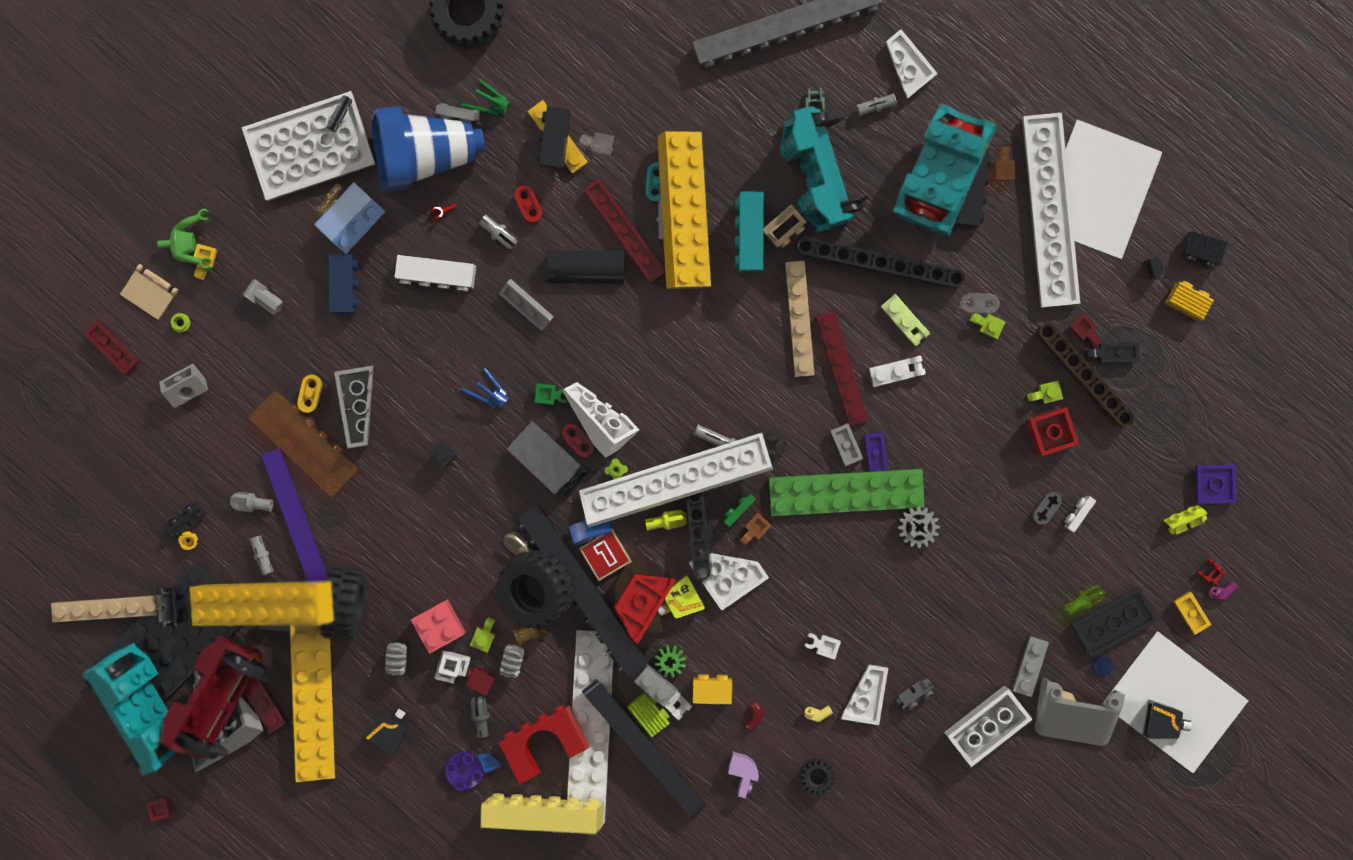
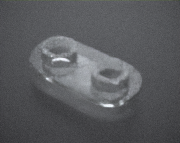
(979, 303)

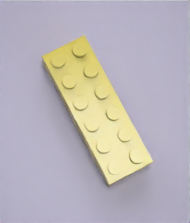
(542, 814)

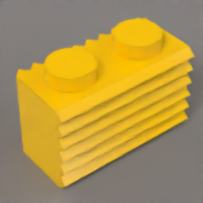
(1189, 301)

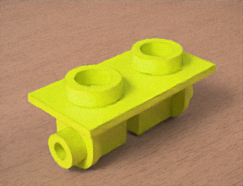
(1194, 516)

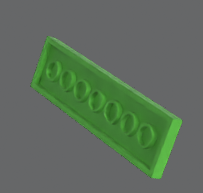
(846, 492)

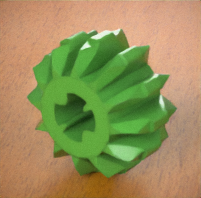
(677, 663)

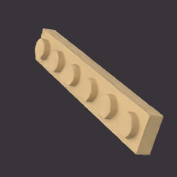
(799, 318)
(104, 608)

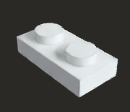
(1075, 519)

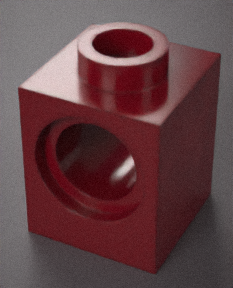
(480, 680)

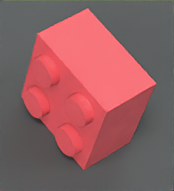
(438, 626)

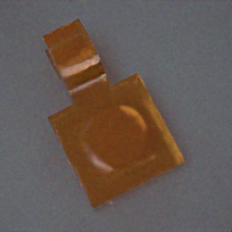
(1004, 168)

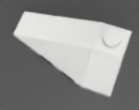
(602, 424)

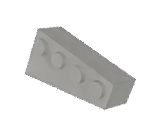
(355, 399)

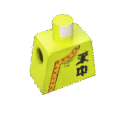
(681, 599)

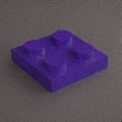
(1215, 484)

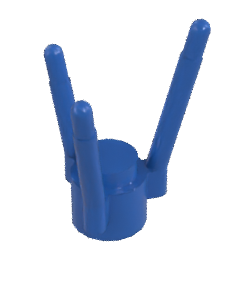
(497, 398)

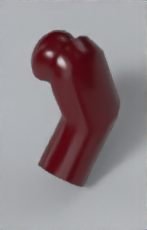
(757, 716)

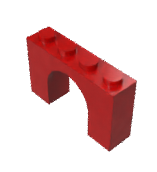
(561, 723)

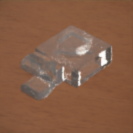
(601, 143)

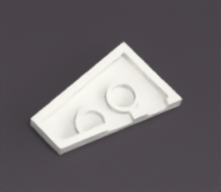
(909, 63)
(868, 696)

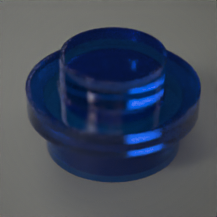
(1103, 666)

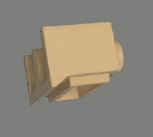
(779, 220)

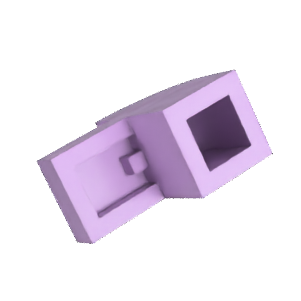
(744, 767)

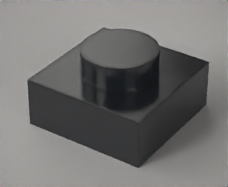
(1154, 267)

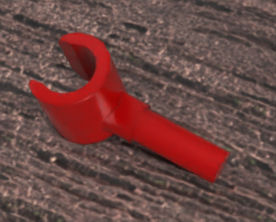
(440, 211)

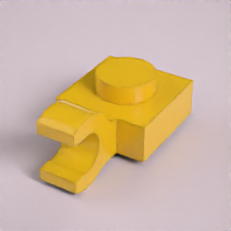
(200, 252)

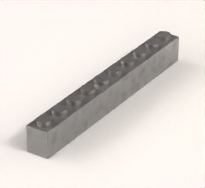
(778, 28)

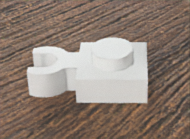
(825, 646)

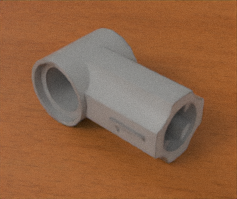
(260, 295)

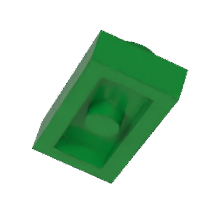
(733, 514)

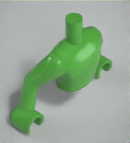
(184, 243)

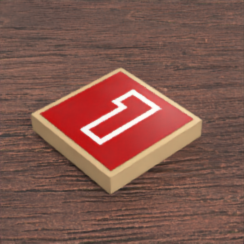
(605, 555)

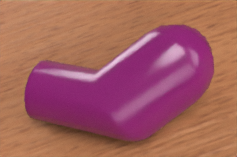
(1223, 593)

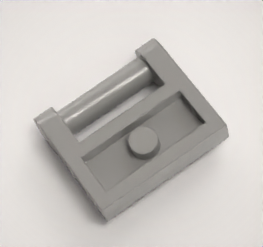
(465, 115)

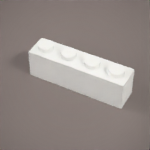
(435, 272)

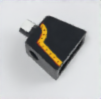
(1164, 721)
(388, 731)

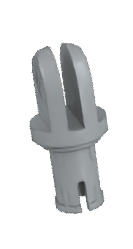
(496, 230)
(249, 502)

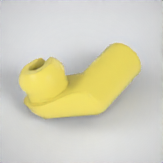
(817, 715)

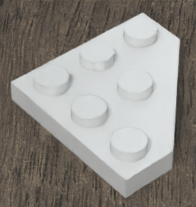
(731, 578)

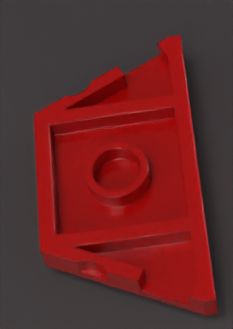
(641, 602)

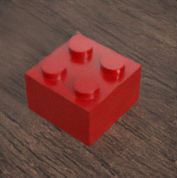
(1052, 431)

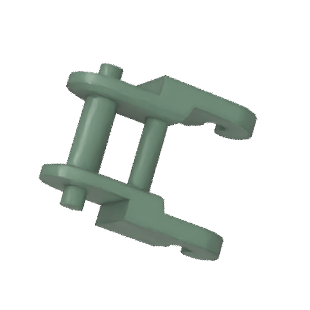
(821, 100)

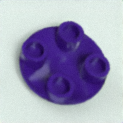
(464, 771)

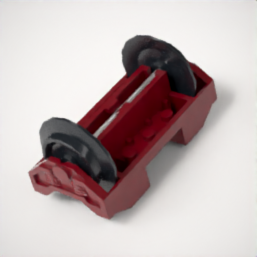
(213, 699)

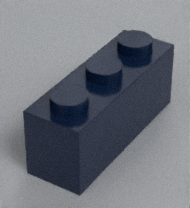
(343, 283)

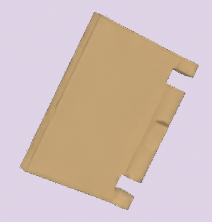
(149, 292)

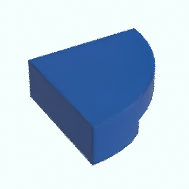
(489, 762)

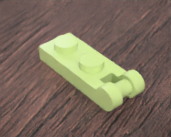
(904, 319)

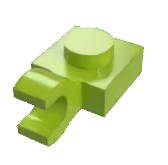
(989, 325)
(1047, 392)
(484, 637)

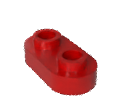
(528, 204)

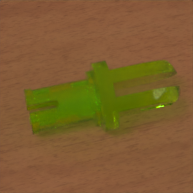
(1085, 599)

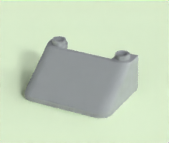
(1075, 719)

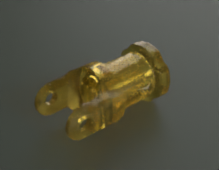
(331, 198)
(528, 633)

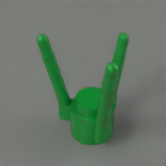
(498, 104)

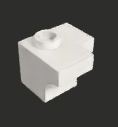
(451, 666)

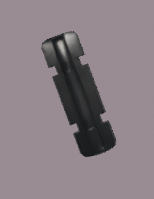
(339, 113)

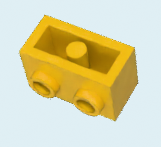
(712, 690)

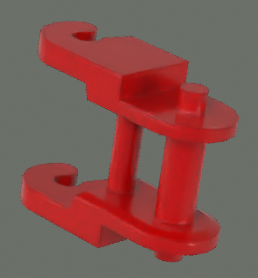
(1216, 568)

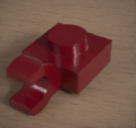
(1084, 328)

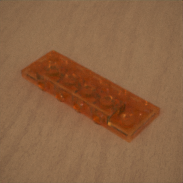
(304, 443)

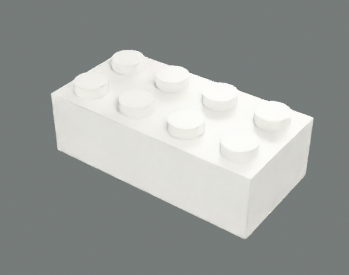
(988, 725)

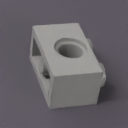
(183, 385)

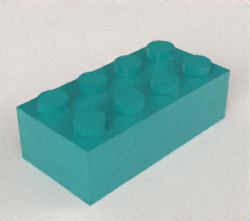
(750, 232)

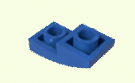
(581, 533)

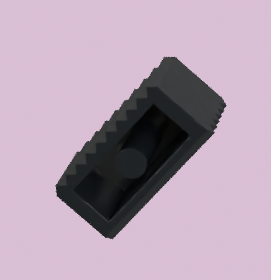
(1204, 249)

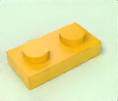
(1192, 613)

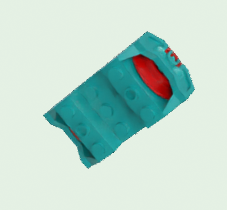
(944, 170)

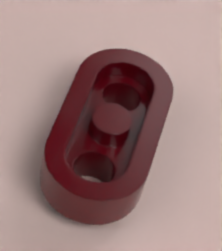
(578, 440)

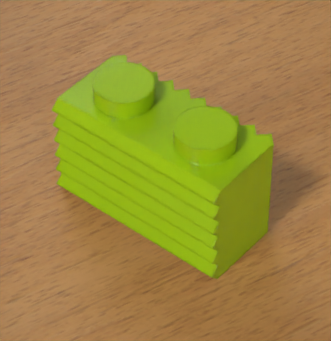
(648, 714)

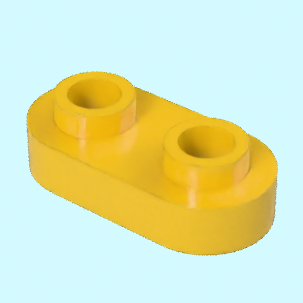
(308, 393)

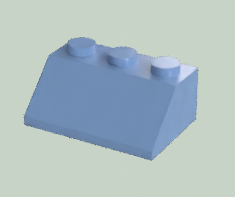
(349, 218)

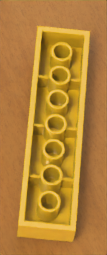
(684, 210)
(261, 604)

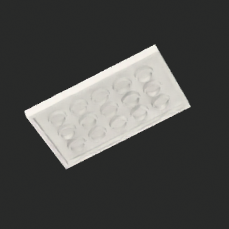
(300, 152)

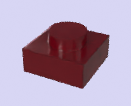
(158, 809)

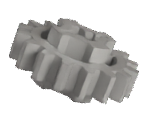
(912, 533)

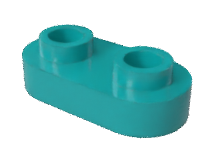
(652, 183)

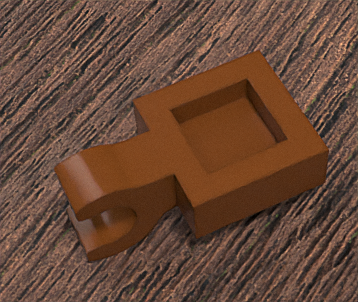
(756, 527)

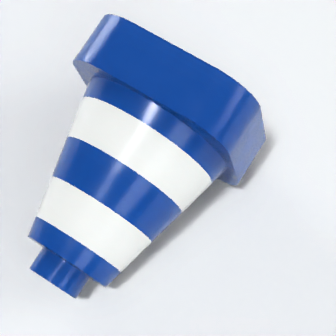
(419, 146)

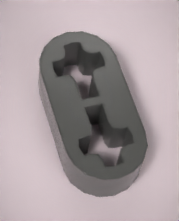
(1050, 511)

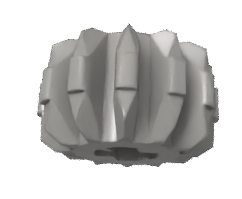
(396, 659)
(511, 661)

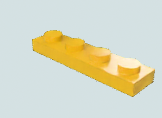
(574, 159)

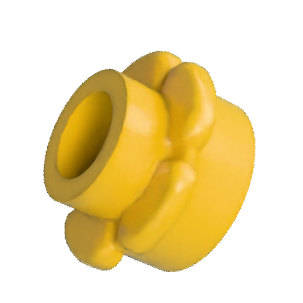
(188, 545)

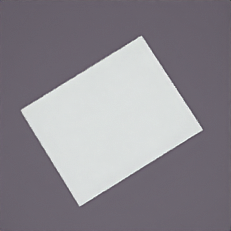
(1107, 186)
(1178, 680)

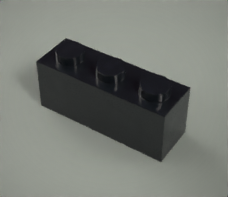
(554, 137)

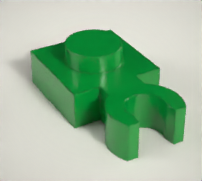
(546, 394)

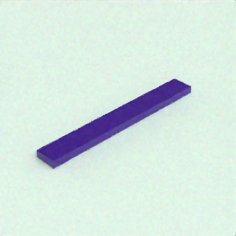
(294, 516)

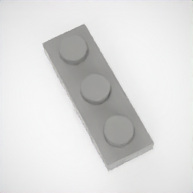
(526, 305)
(1030, 666)

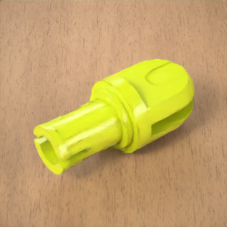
(668, 520)

